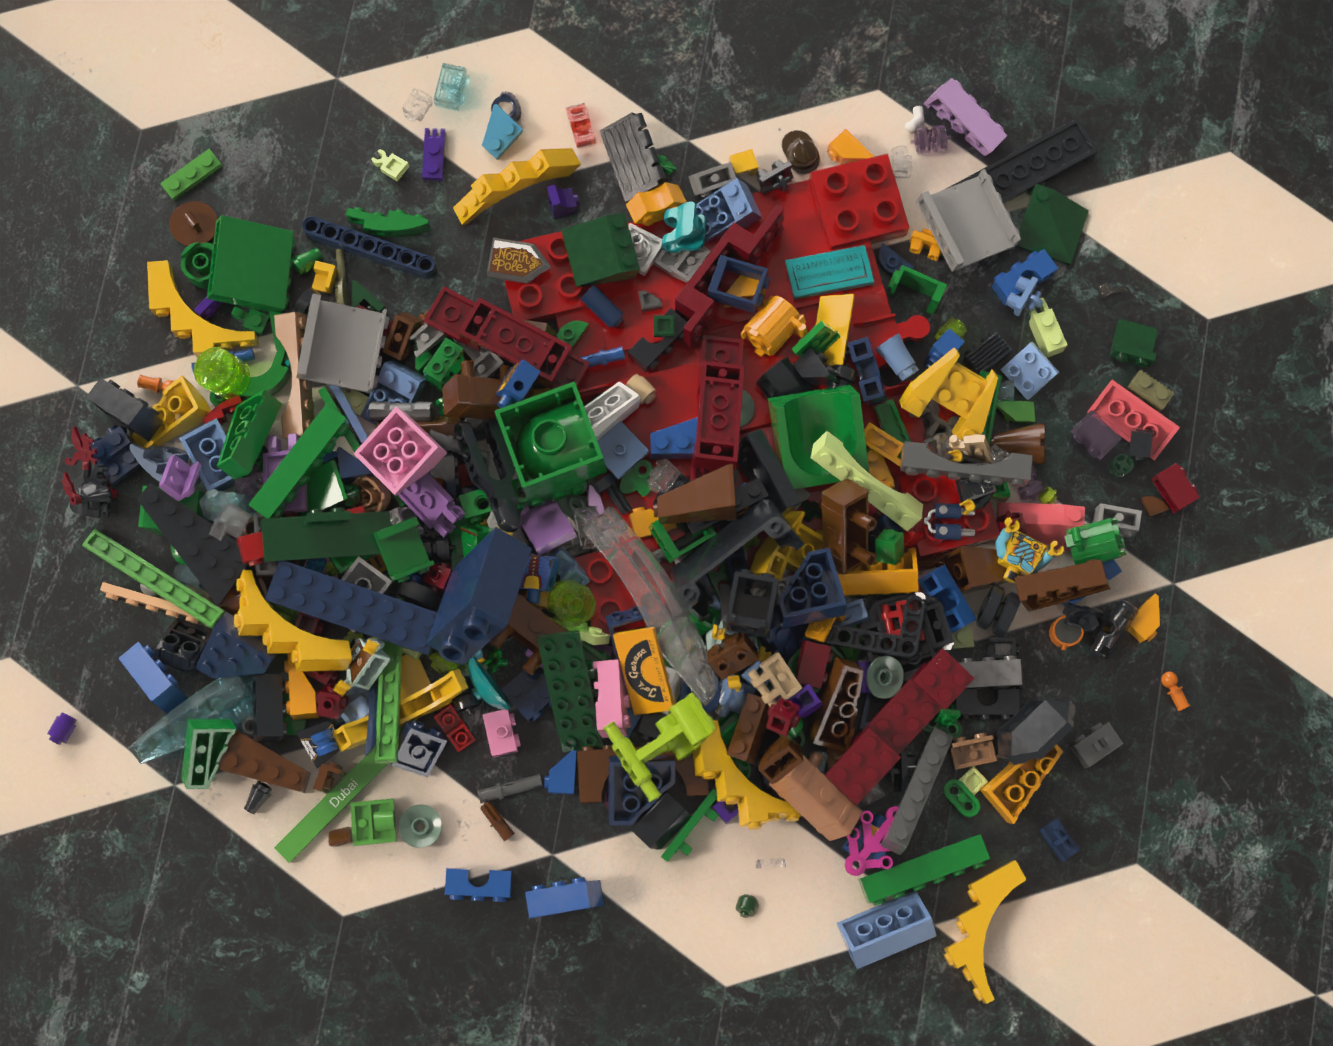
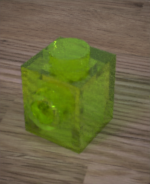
(955, 325)
(440, 664)

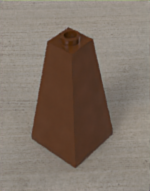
(699, 500)
(975, 568)

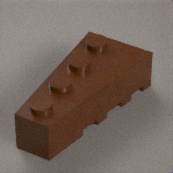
(834, 721)
(262, 764)

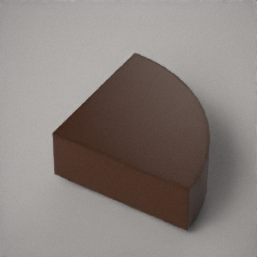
(1153, 505)

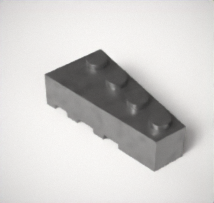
(994, 673)

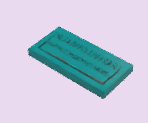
(829, 272)

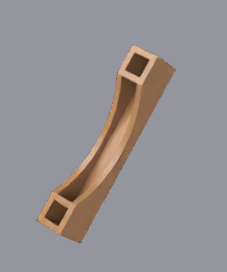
(299, 410)

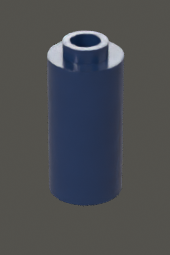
(602, 307)

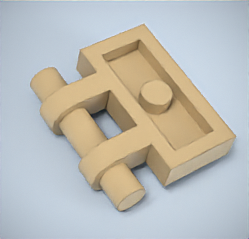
(974, 446)
(779, 675)

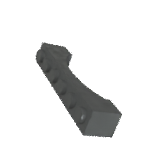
(919, 459)
(917, 792)

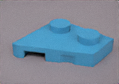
(500, 132)

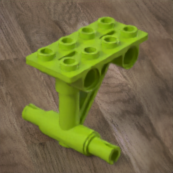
(680, 731)

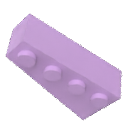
(966, 116)

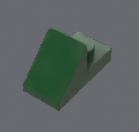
(362, 297)

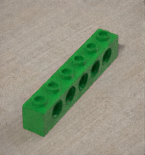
(471, 501)

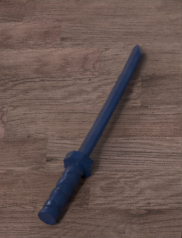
(372, 718)

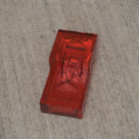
(580, 125)

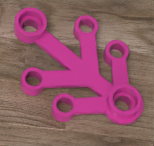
(871, 844)

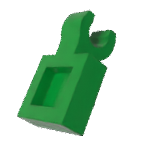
(253, 321)

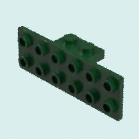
(322, 535)
(571, 689)

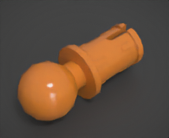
(152, 383)
(1170, 681)

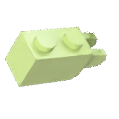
(1046, 330)

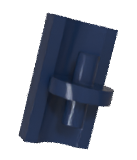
(1059, 840)

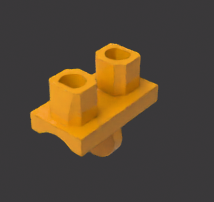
(924, 239)

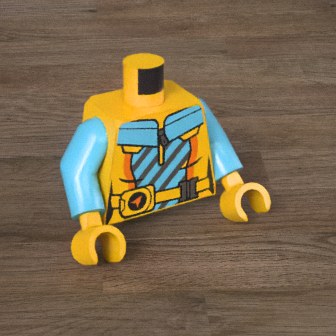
(1021, 553)

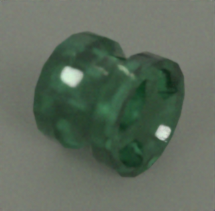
(1124, 462)

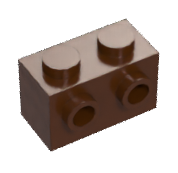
(398, 341)
(732, 655)

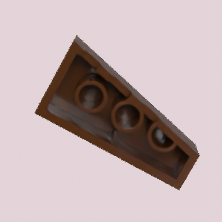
(1061, 584)

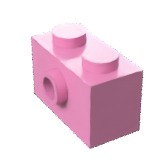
(500, 733)

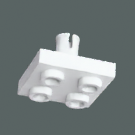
(646, 247)

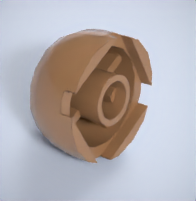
(375, 494)

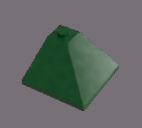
(1052, 224)

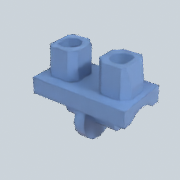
(1026, 286)

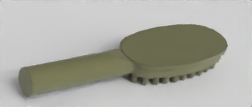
(342, 288)

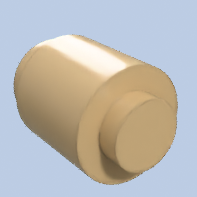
(642, 388)

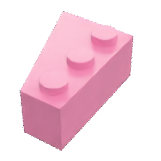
(612, 697)

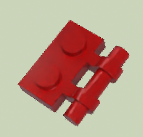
(889, 615)

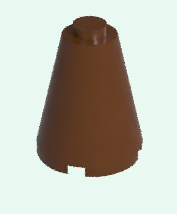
(1024, 440)

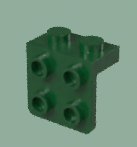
(1134, 343)

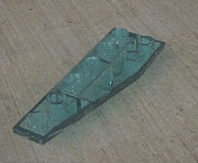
(219, 700)

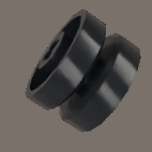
(994, 609)

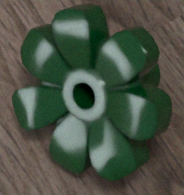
(811, 510)

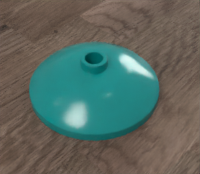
(485, 686)

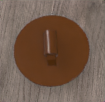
(193, 223)

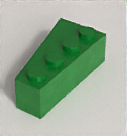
(248, 433)

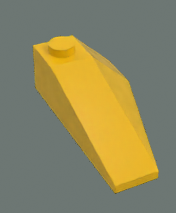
(179, 410)

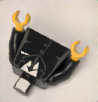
(972, 495)

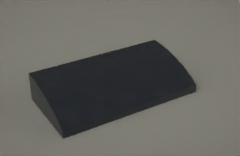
(761, 462)

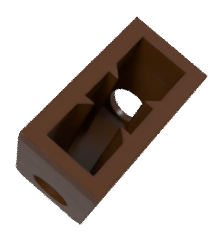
(784, 755)

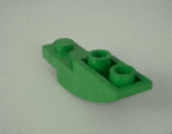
(396, 224)

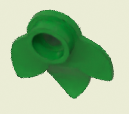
(634, 480)

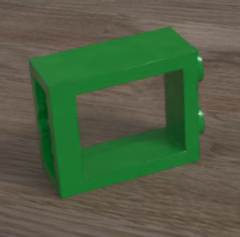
(444, 361)
(669, 547)

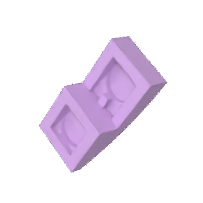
(594, 499)

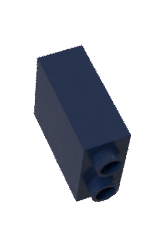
(479, 597)

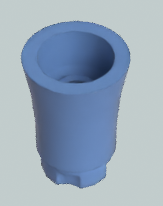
(898, 357)

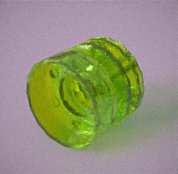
(221, 372)

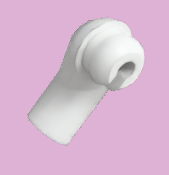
(917, 121)

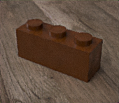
(749, 729)

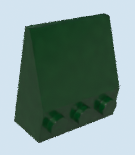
(601, 251)

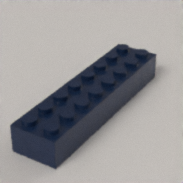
(352, 606)

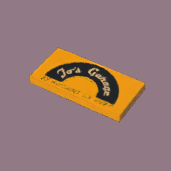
(644, 670)

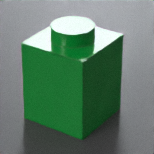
(889, 546)

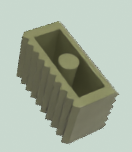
(1150, 391)

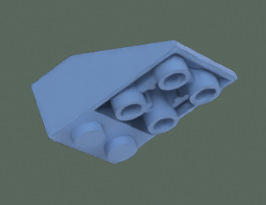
(726, 206)
(395, 385)

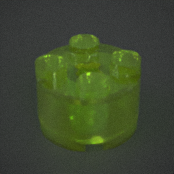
(563, 594)

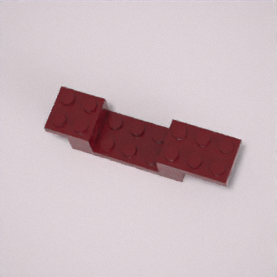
(736, 244)
(506, 336)
(719, 405)
(897, 724)

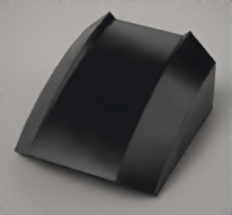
(660, 822)

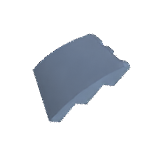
(156, 458)

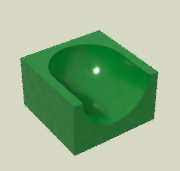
(803, 418)
(551, 441)

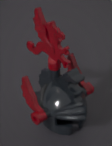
(91, 490)

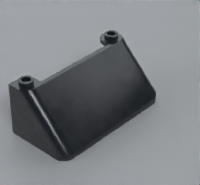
(685, 574)

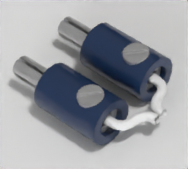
(948, 531)

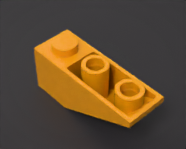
(301, 694)

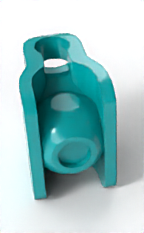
(688, 231)

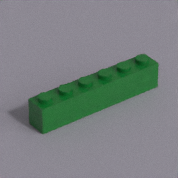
(299, 463)
(923, 869)

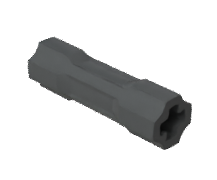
(418, 411)

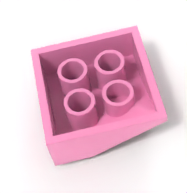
(399, 451)

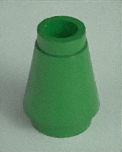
(305, 262)

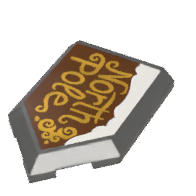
(515, 261)

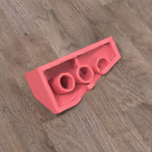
(1046, 521)

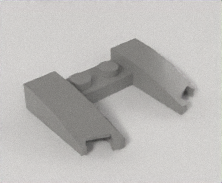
(485, 362)

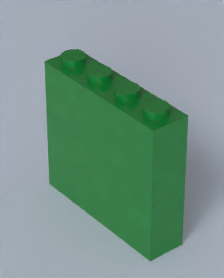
(250, 264)

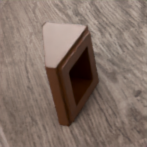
(340, 837)

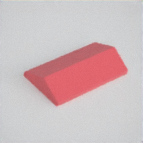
(1126, 411)

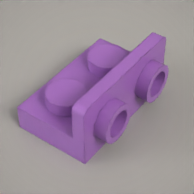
(179, 478)

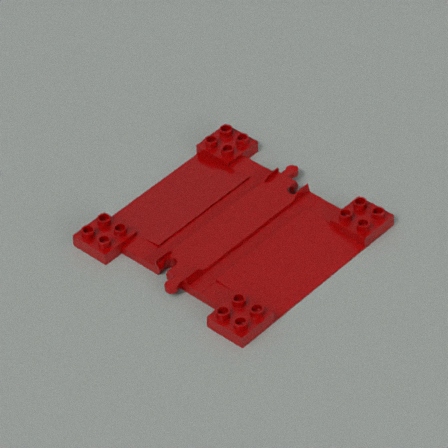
(824, 214)

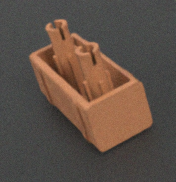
(818, 799)

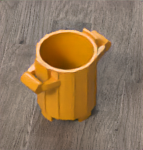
(773, 325)

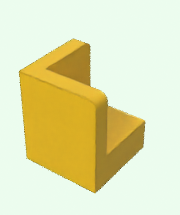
(744, 162)
(325, 277)

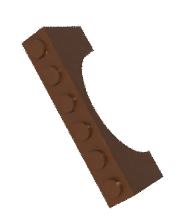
(594, 772)

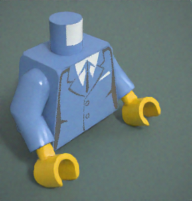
(733, 693)

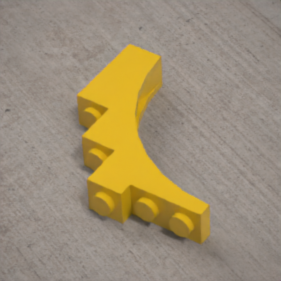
(516, 176)
(166, 300)
(280, 636)
(411, 708)
(733, 787)
(974, 922)

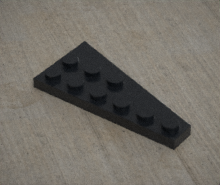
(212, 561)

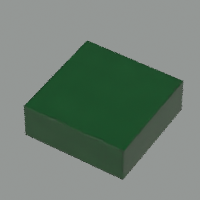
(664, 325)

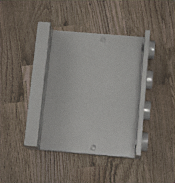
(969, 221)
(342, 345)

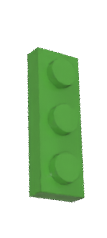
(191, 174)

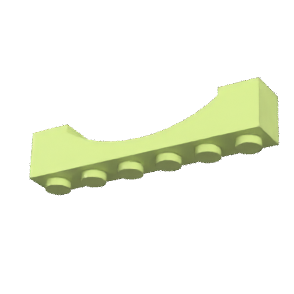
(833, 457)

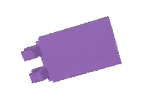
(270, 463)
(432, 504)
(546, 526)

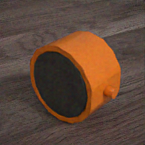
(1064, 635)

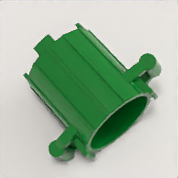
(1095, 541)

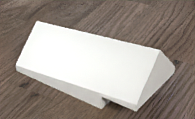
(611, 408)

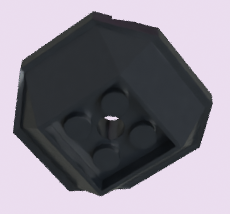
(935, 630)
(1034, 730)

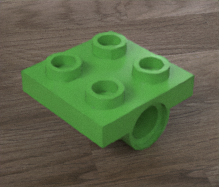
(373, 822)

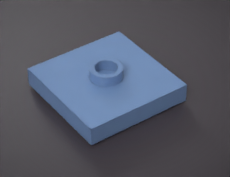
(621, 450)

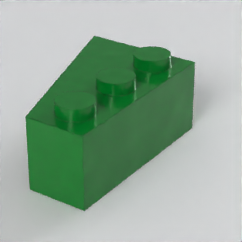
(203, 750)

